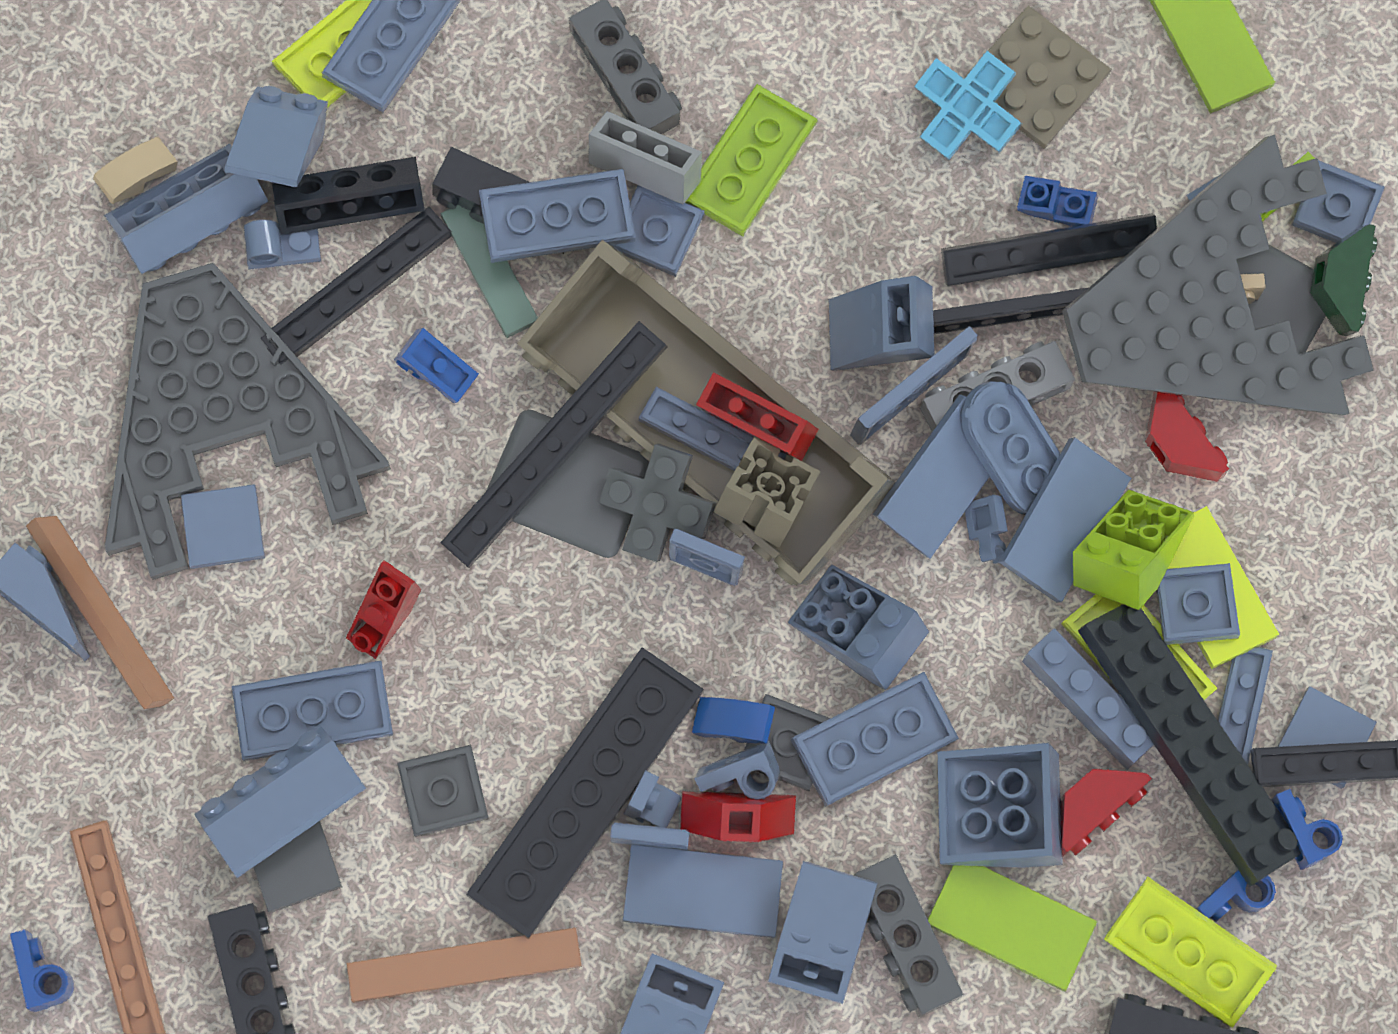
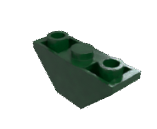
(1343, 278)

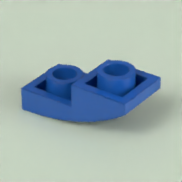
(1056, 203)
(733, 719)

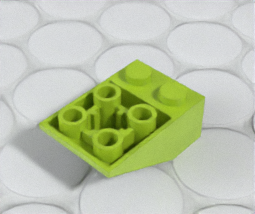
(1130, 549)

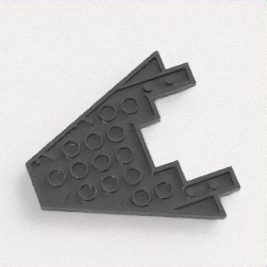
(1179, 312)
(208, 383)

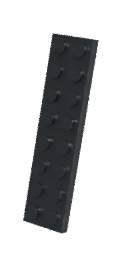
(1191, 742)
(585, 793)

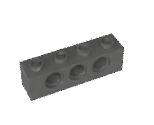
(604, 21)
(943, 985)

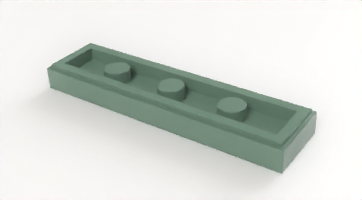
(494, 279)

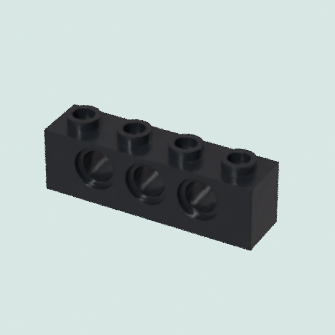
(349, 196)
(227, 930)

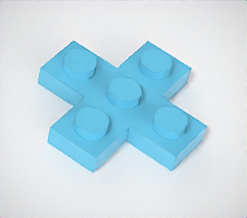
(968, 105)

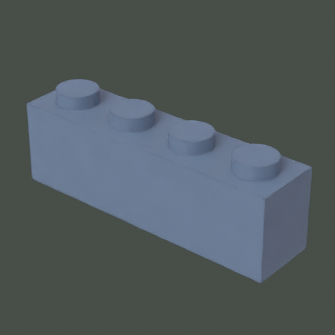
(1088, 698)

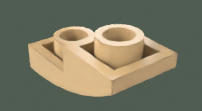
(131, 170)

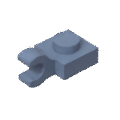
(984, 523)

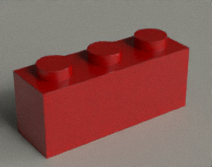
(757, 416)

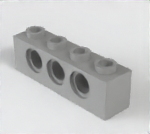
(1042, 360)

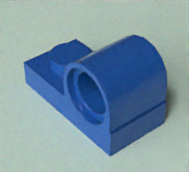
(436, 364)
(1294, 814)
(1234, 888)
(33, 977)

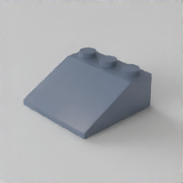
(1000, 806)

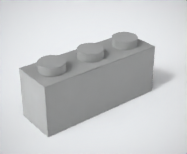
(645, 157)

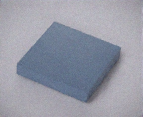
(1344, 208)
(661, 230)
(222, 526)
(706, 557)
(1197, 604)
(1325, 721)
(649, 836)

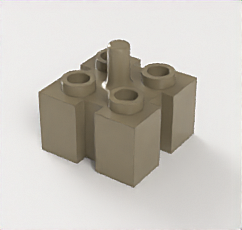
(766, 491)

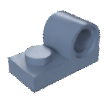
(270, 249)
(722, 772)
(652, 802)

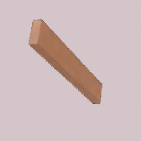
(100, 612)
(117, 929)
(463, 965)

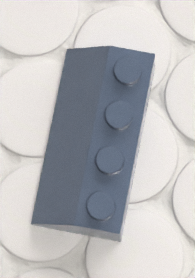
(184, 211)
(279, 801)

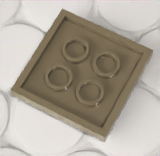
(1050, 77)

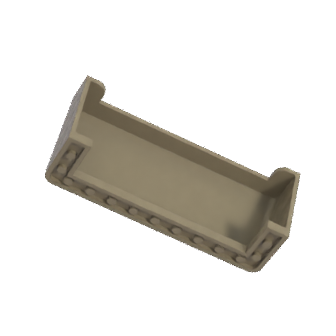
(600, 309)

